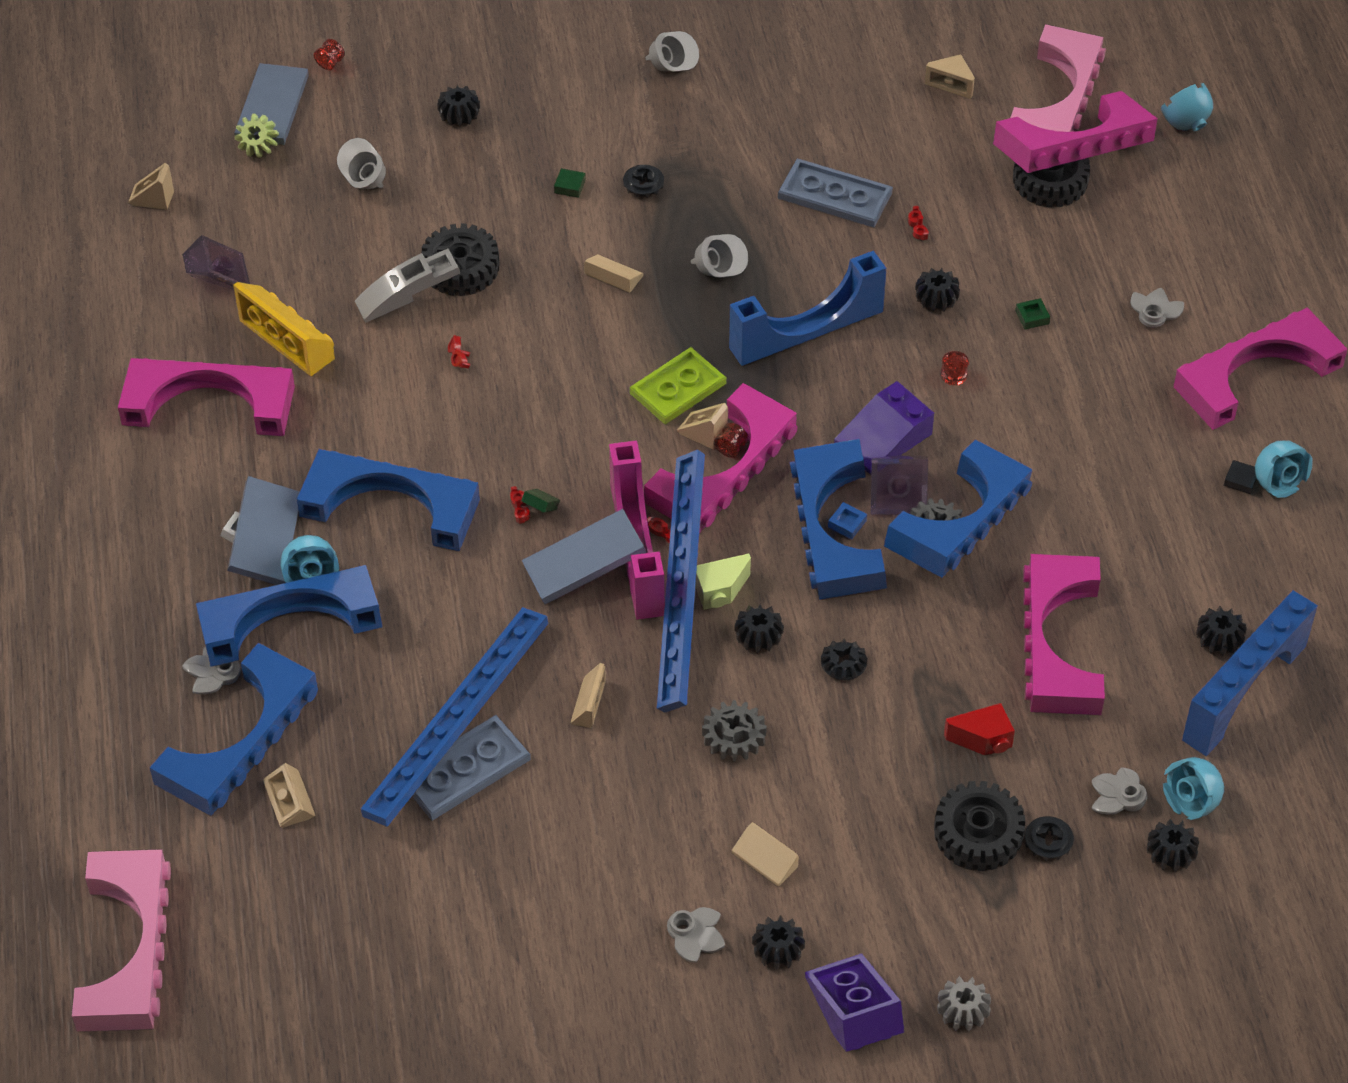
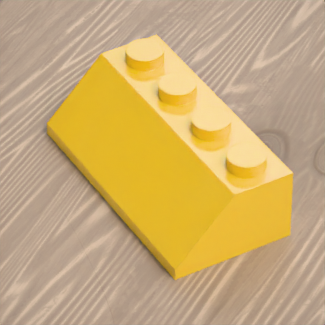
(283, 328)

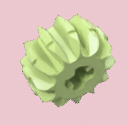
(247, 137)

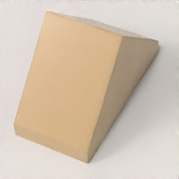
(951, 75)
(154, 189)
(705, 424)

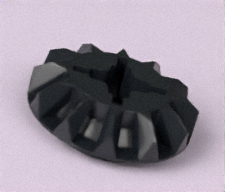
(638, 173)
(847, 669)
(1060, 832)

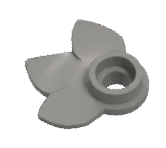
(1155, 308)
(210, 678)
(1119, 792)
(700, 934)

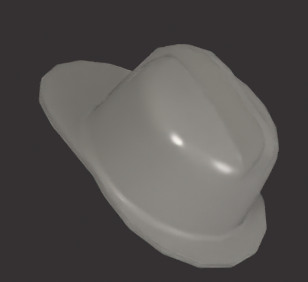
(673, 52)
(361, 164)
(721, 256)

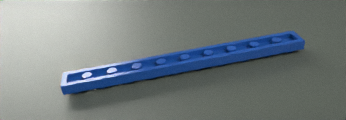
(681, 582)
(453, 717)

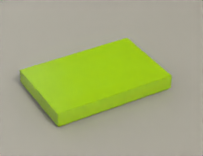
(677, 385)

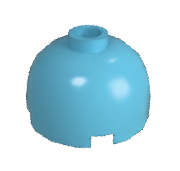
(1189, 108)
(1282, 468)
(307, 558)
(1193, 787)

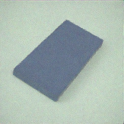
(276, 95)
(835, 192)
(263, 530)
(583, 556)
(470, 766)

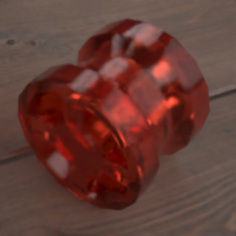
(329, 54)
(954, 368)
(731, 440)

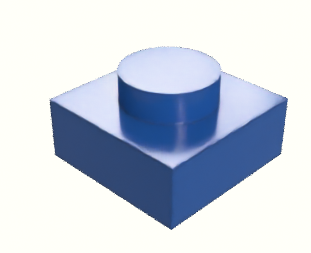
(847, 520)

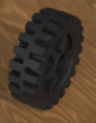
(1053, 184)
(473, 252)
(975, 845)

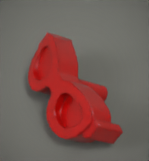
(915, 220)
(458, 356)
(521, 512)
(659, 527)

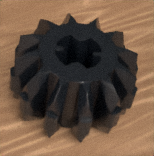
(458, 105)
(937, 289)
(759, 628)
(1221, 630)
(1172, 845)
(778, 942)

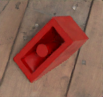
(981, 730)

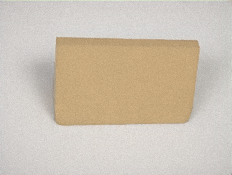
(612, 272)
(589, 697)
(288, 796)
(766, 854)

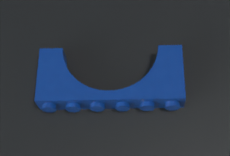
(856, 298)
(340, 476)
(941, 543)
(837, 567)
(340, 593)
(1281, 636)
(211, 777)

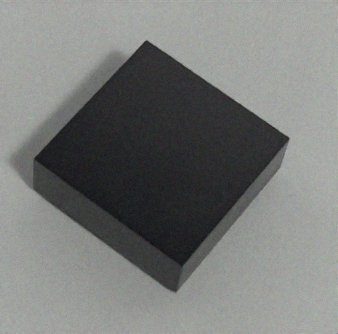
(1240, 477)

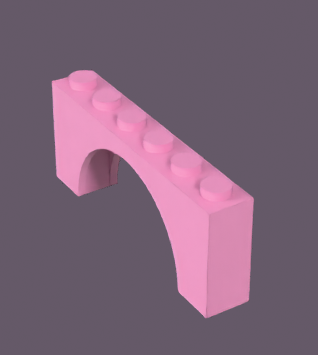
(1078, 58)
(129, 996)

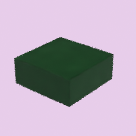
(569, 183)
(1032, 313)
(540, 500)

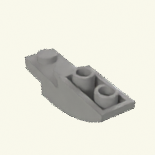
(403, 281)

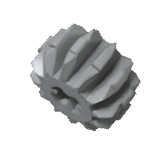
(952, 1006)

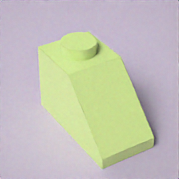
(722, 580)

